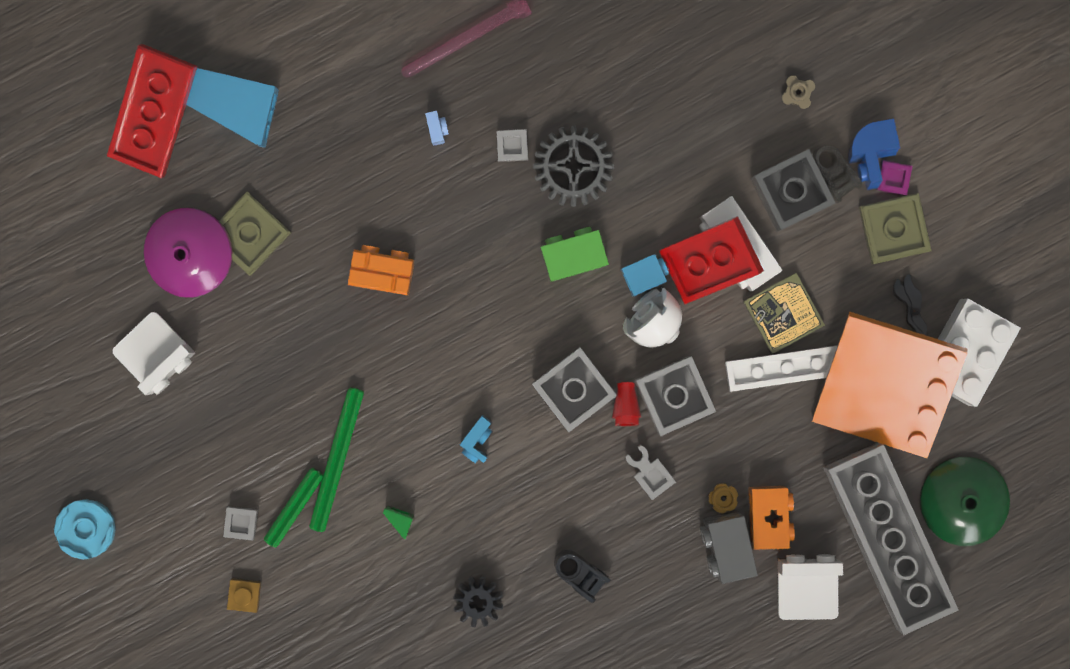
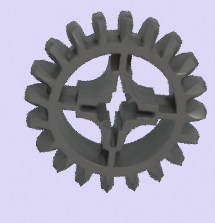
(573, 141)

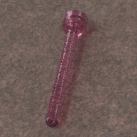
(515, 9)

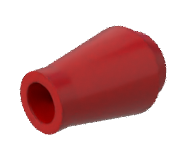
(626, 406)

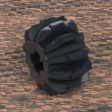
(473, 610)

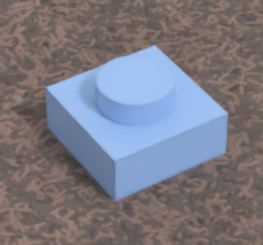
(437, 127)

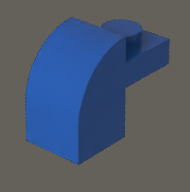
(870, 143)

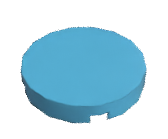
(84, 529)

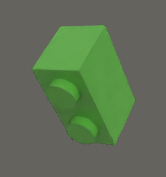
(574, 254)

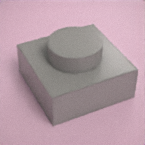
(512, 145)
(240, 523)

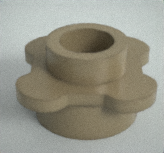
(790, 95)

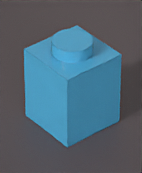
(645, 274)

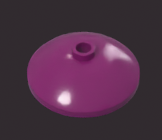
(205, 246)

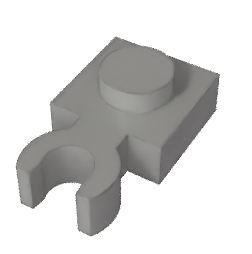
(652, 476)

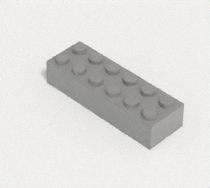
(890, 538)

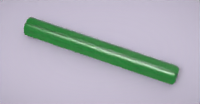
(336, 459)

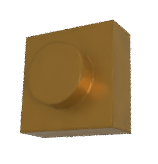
(244, 595)

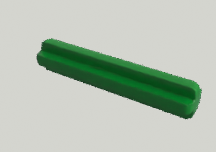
(293, 507)

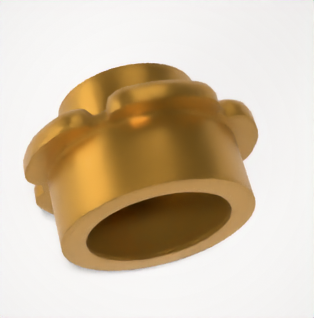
(731, 498)

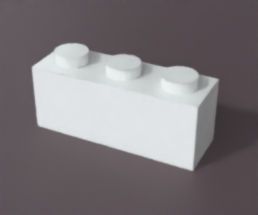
(729, 209)

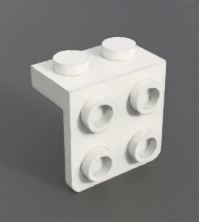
(153, 353)
(808, 587)

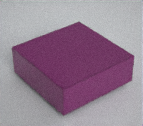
(895, 177)

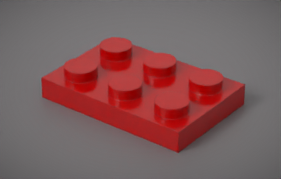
(711, 260)

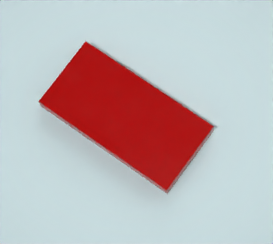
(151, 110)

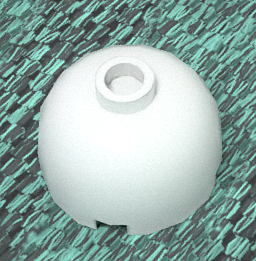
(656, 319)

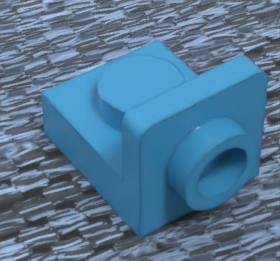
(479, 434)

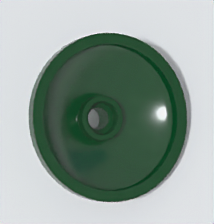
(945, 497)

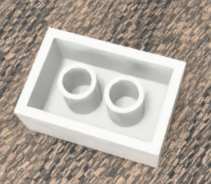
(987, 341)

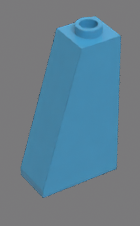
(235, 103)

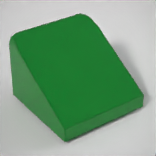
(399, 519)

